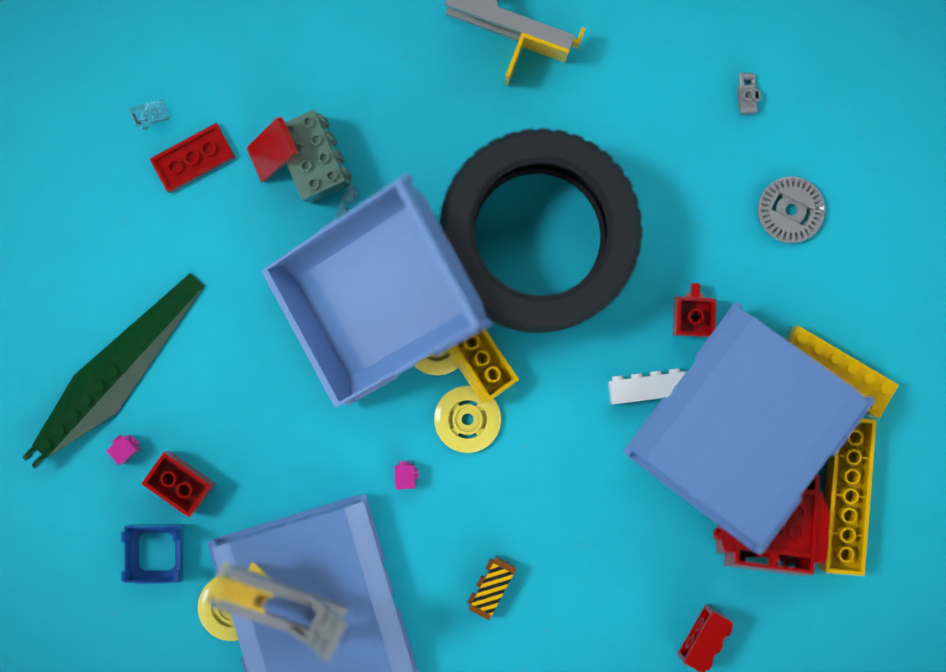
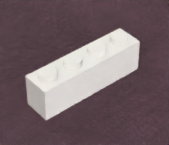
(643, 388)

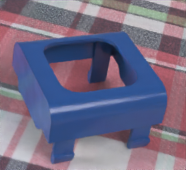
(133, 572)

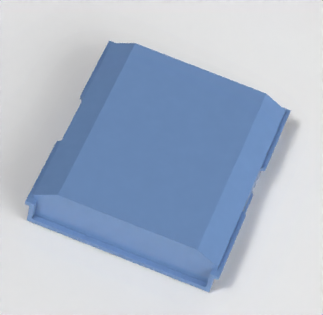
(376, 293)
(747, 428)
(332, 555)

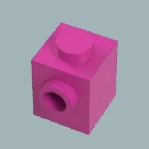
(123, 448)
(405, 475)

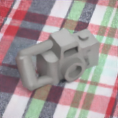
(747, 94)

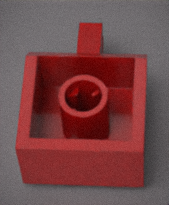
(686, 306)

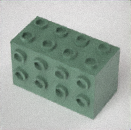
(318, 164)

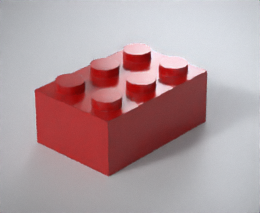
(178, 483)
(705, 639)

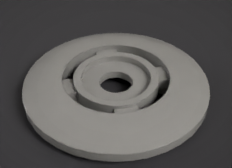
(800, 194)

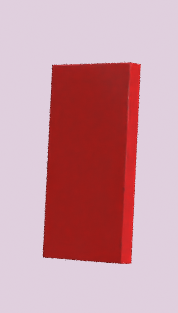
(272, 149)
(192, 157)

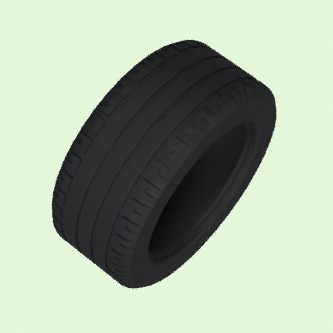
(591, 173)

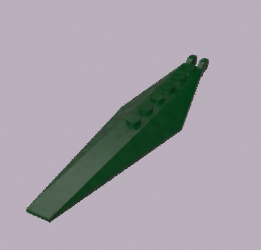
(112, 375)

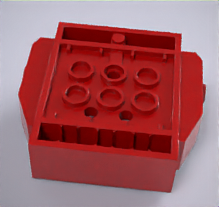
(800, 539)

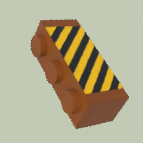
(491, 587)

